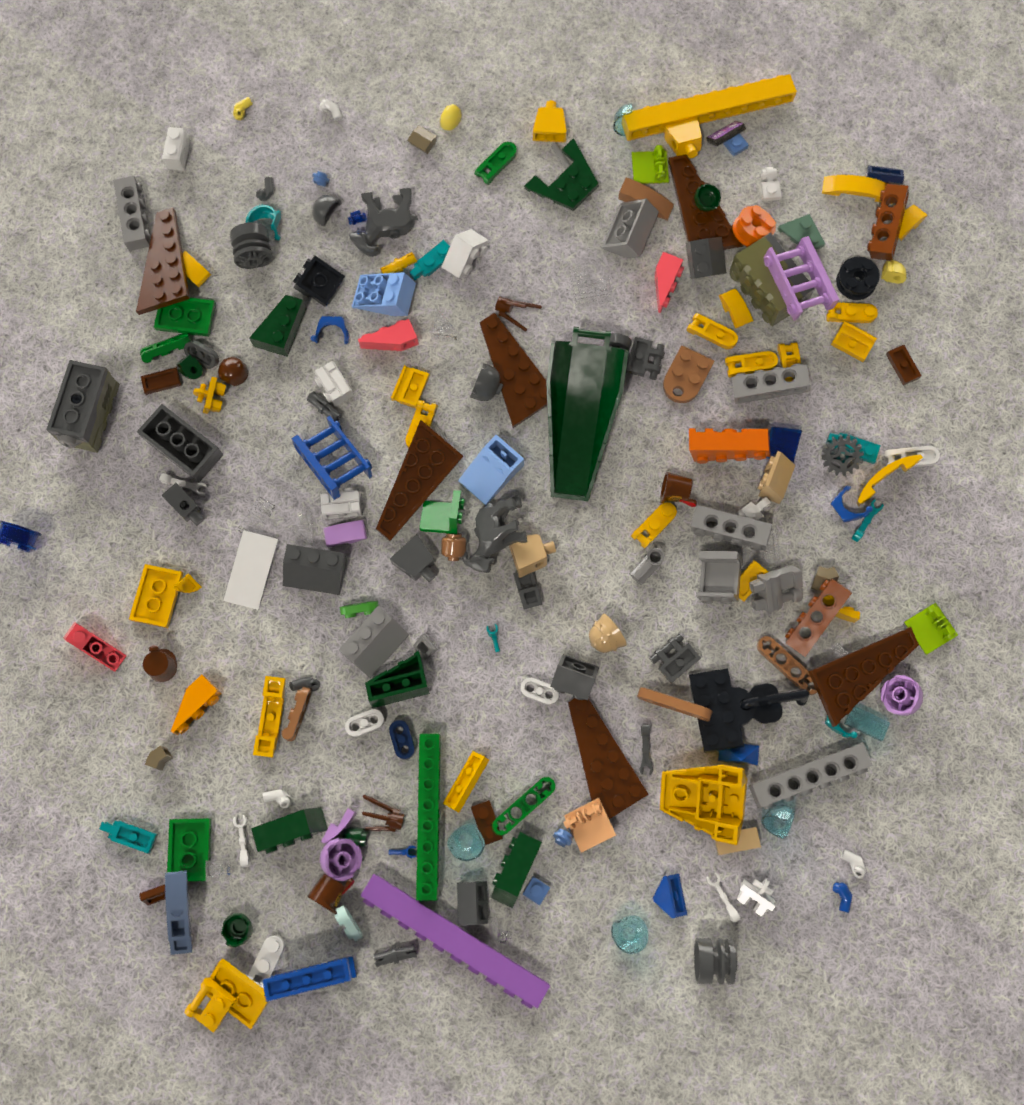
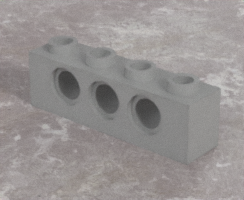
(124, 189)
(763, 391)
(704, 515)

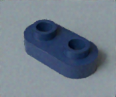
(401, 740)

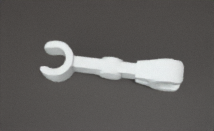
(167, 479)
(244, 855)
(731, 911)

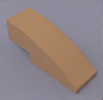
(633, 190)

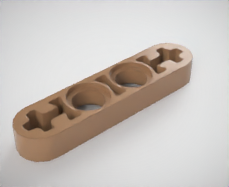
(790, 663)
(674, 704)

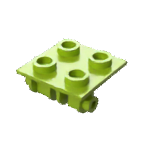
(650, 166)
(931, 628)

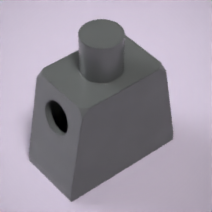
(179, 500)
(414, 560)

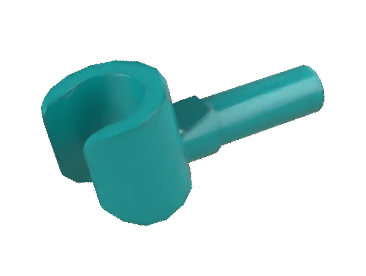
(493, 635)

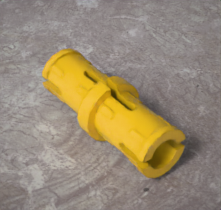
(399, 264)

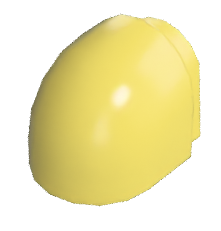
(450, 117)
(894, 272)

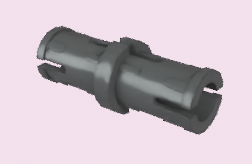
(324, 407)
(395, 955)

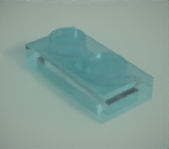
(867, 723)

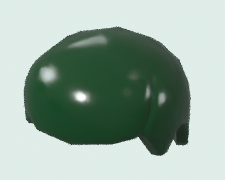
(707, 198)
(237, 929)

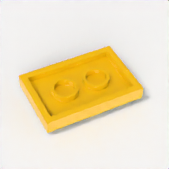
(155, 596)
(249, 995)

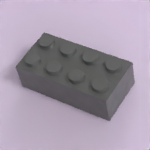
(180, 443)

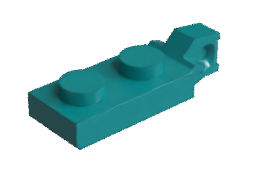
(430, 261)
(870, 449)
(130, 835)

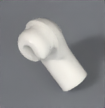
(329, 105)
(279, 796)
(856, 862)

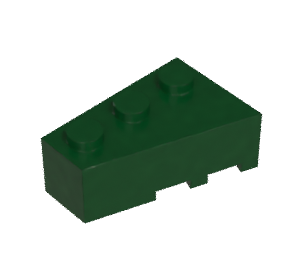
(280, 326)
(399, 683)
(288, 829)
(515, 869)

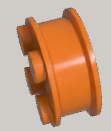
(753, 225)

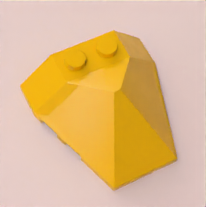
(707, 799)

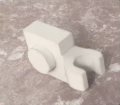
(754, 511)

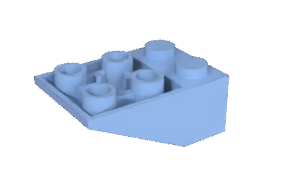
(384, 293)
(491, 470)

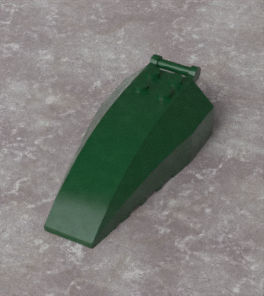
(582, 403)

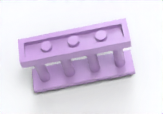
(816, 271)

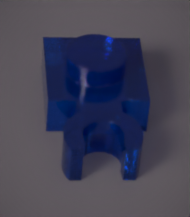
(356, 217)

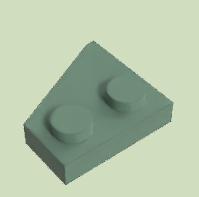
(802, 228)

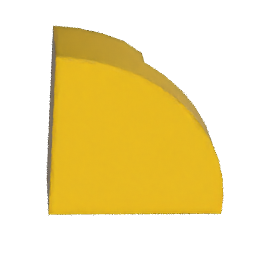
(187, 584)

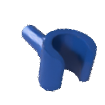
(402, 852)

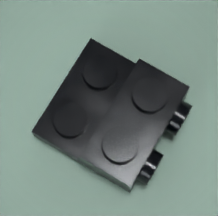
(318, 280)

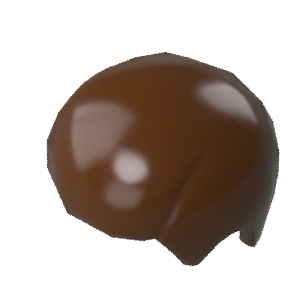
(233, 371)

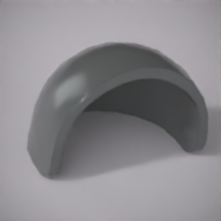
(322, 206)

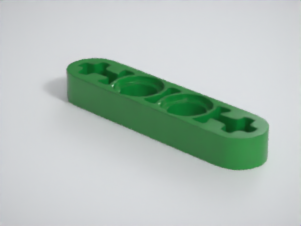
(523, 806)

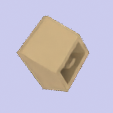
(776, 477)

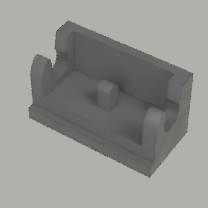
(472, 903)

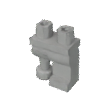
(771, 586)

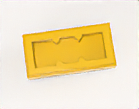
(748, 575)

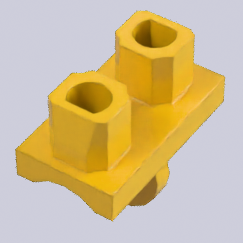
(210, 403)

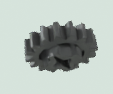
(850, 454)

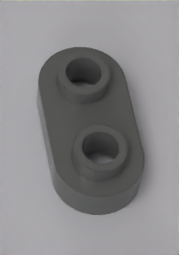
(204, 355)

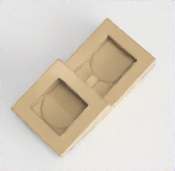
(748, 840)

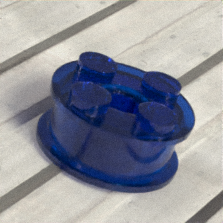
(18, 535)

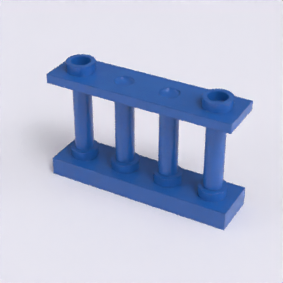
(323, 472)
(309, 978)

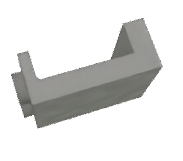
(719, 576)

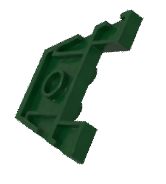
(572, 185)

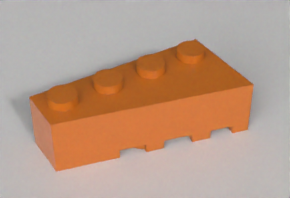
(728, 445)

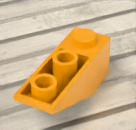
(195, 701)

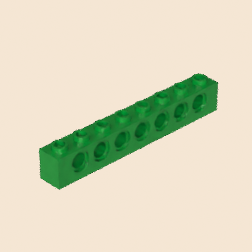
(428, 817)

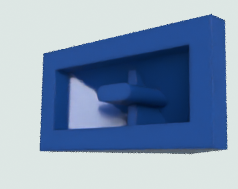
(743, 755)
(670, 896)

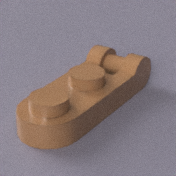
(296, 715)

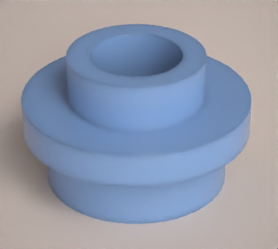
(320, 178)
(563, 837)

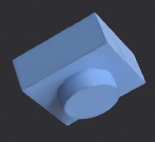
(736, 145)
(536, 891)

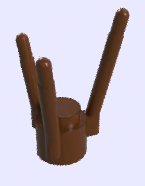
(505, 306)
(393, 819)

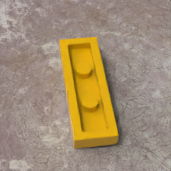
(466, 781)

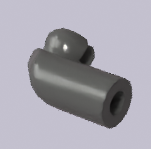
(268, 191)
(307, 682)

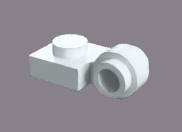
(770, 189)

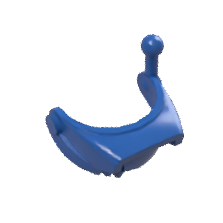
(327, 321)
(846, 515)

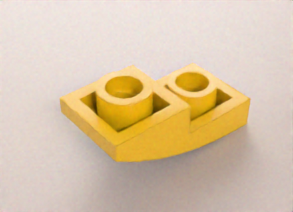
(912, 218)
(195, 270)
(735, 305)
(845, 613)

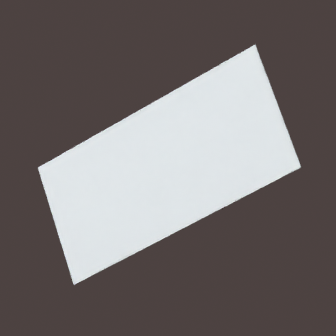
(250, 570)

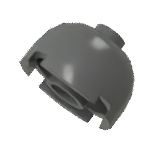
(487, 384)

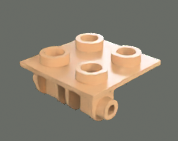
(589, 825)

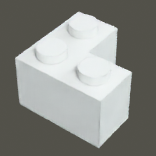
(462, 252)

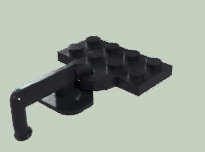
(716, 693)

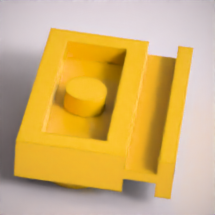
(853, 341)
(410, 386)

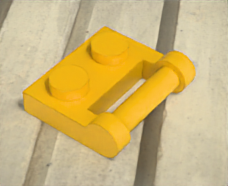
(215, 1009)

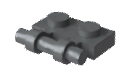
(639, 357)
(678, 663)

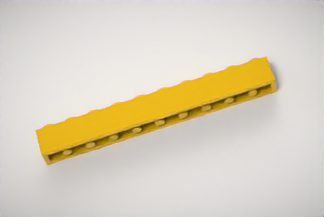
(710, 106)

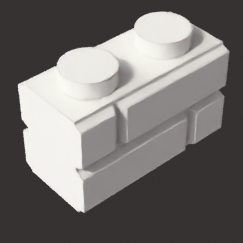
(176, 148)
(333, 383)
(345, 506)

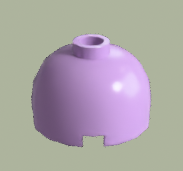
(902, 695)
(340, 859)

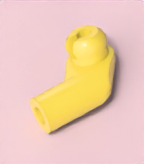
(239, 108)

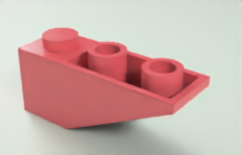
(666, 272)
(391, 338)
(94, 646)

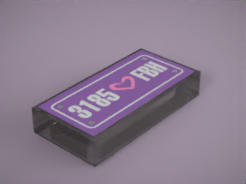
(726, 133)

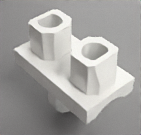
(749, 891)

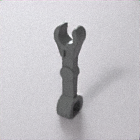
(645, 733)

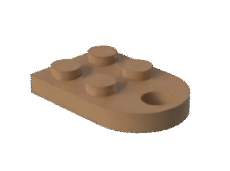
(686, 373)

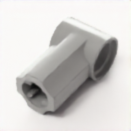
(646, 566)

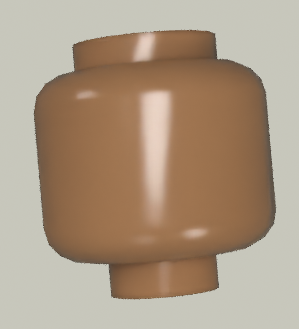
(453, 546)

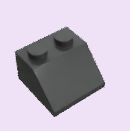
(706, 257)
(574, 677)

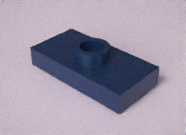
(886, 174)

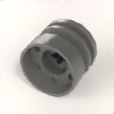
(250, 245)
(717, 960)

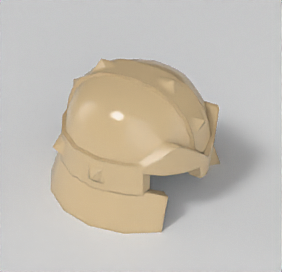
(606, 635)

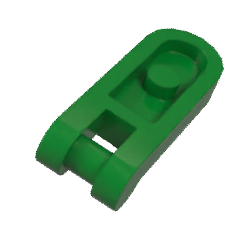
(496, 162)
(164, 347)

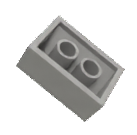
(630, 228)
(374, 642)

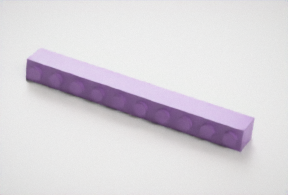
(456, 941)

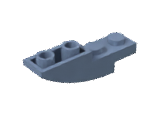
(178, 912)

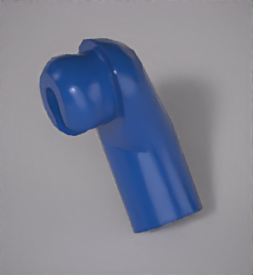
(845, 894)

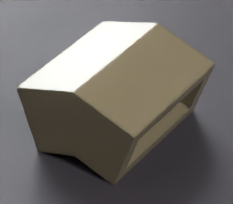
(422, 139)
(822, 575)
(158, 758)

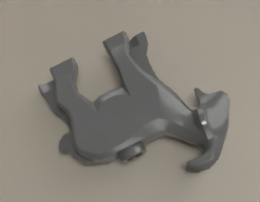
(384, 222)
(494, 533)

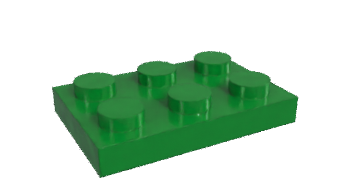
(189, 317)
(189, 847)

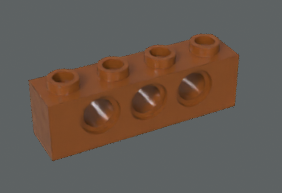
(886, 249)
(805, 644)

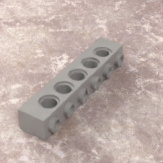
(856, 754)

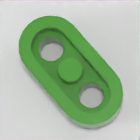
(351, 610)

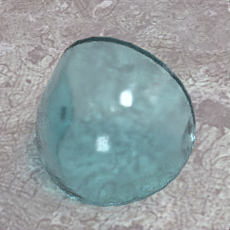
(623, 110)
(779, 820)
(466, 842)
(630, 934)

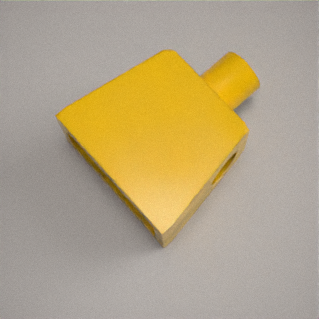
(550, 124)
(684, 137)

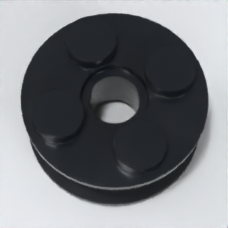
(863, 269)

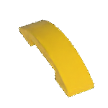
(853, 185)
(905, 463)
(270, 717)

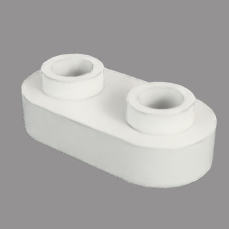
(539, 691)
(364, 722)

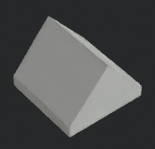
(425, 646)

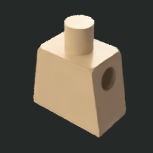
(531, 555)

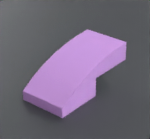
(345, 533)
(334, 831)

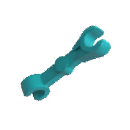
(866, 521)

